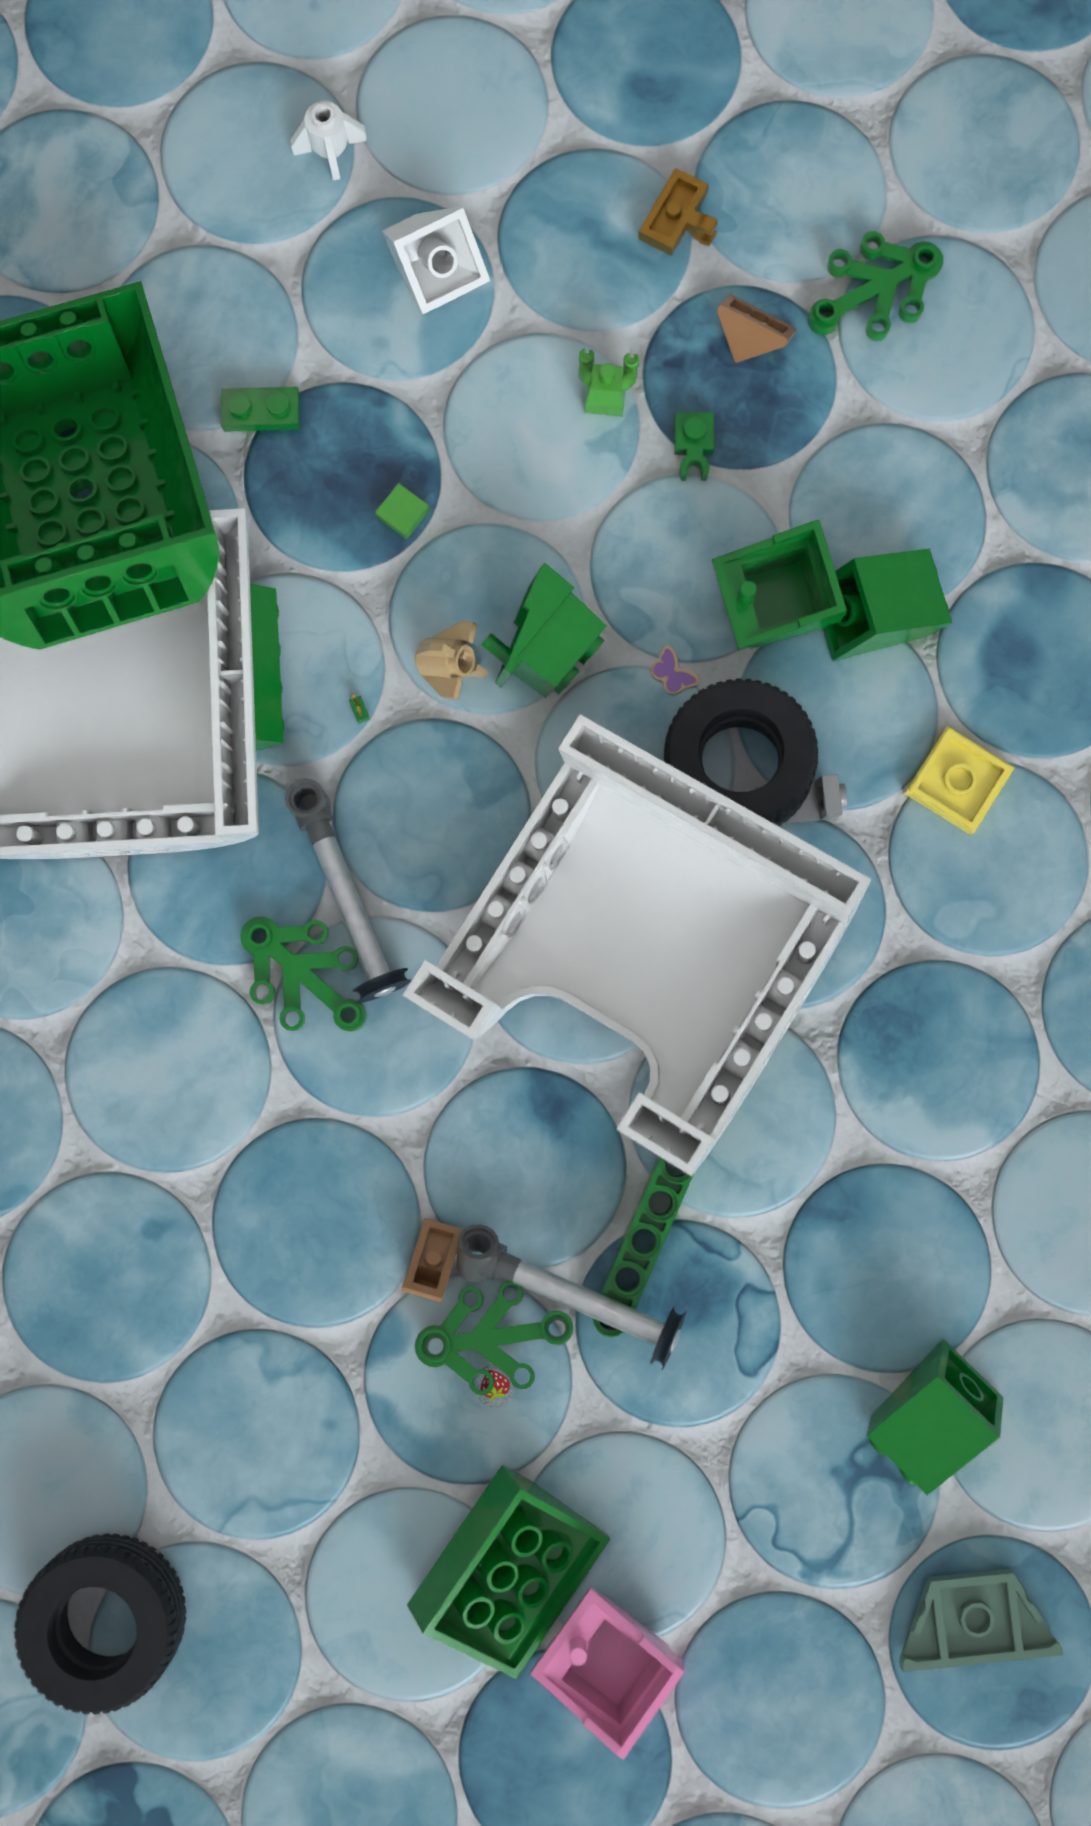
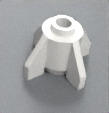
(327, 133)

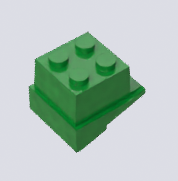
(780, 587)
(550, 636)

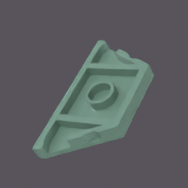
(975, 1622)

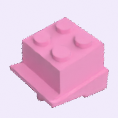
(609, 1671)

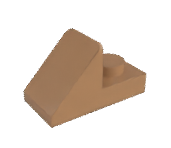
(432, 1260)

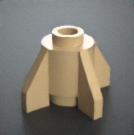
(448, 659)

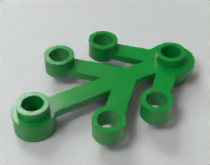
(880, 283)
(297, 970)
(486, 1338)

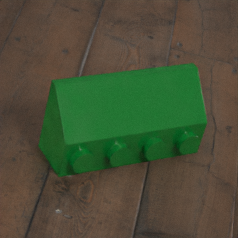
(266, 667)

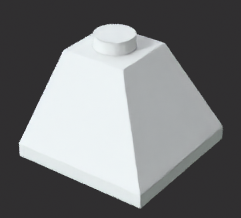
(436, 256)

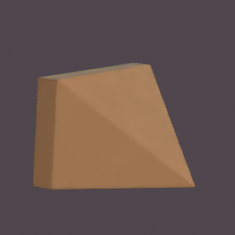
(751, 330)

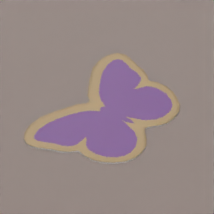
(673, 677)

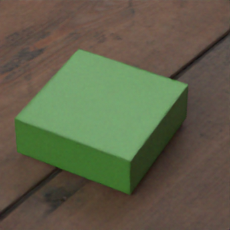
(402, 511)

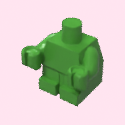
(606, 383)

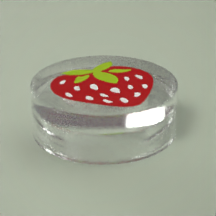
(502, 1390)

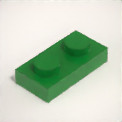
(260, 409)

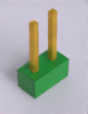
(359, 709)

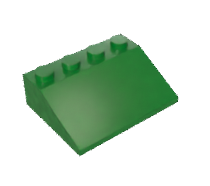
(506, 1573)

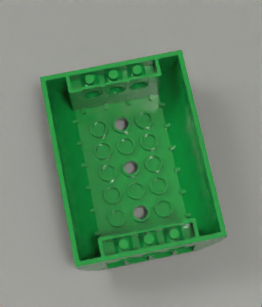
(146, 527)

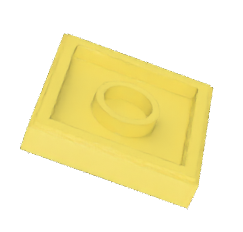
(959, 780)

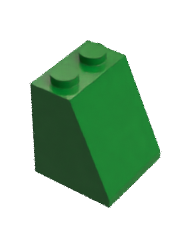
(887, 603)
(937, 1419)

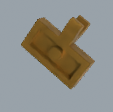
(678, 212)

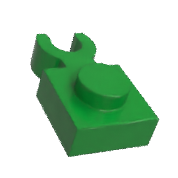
(694, 439)

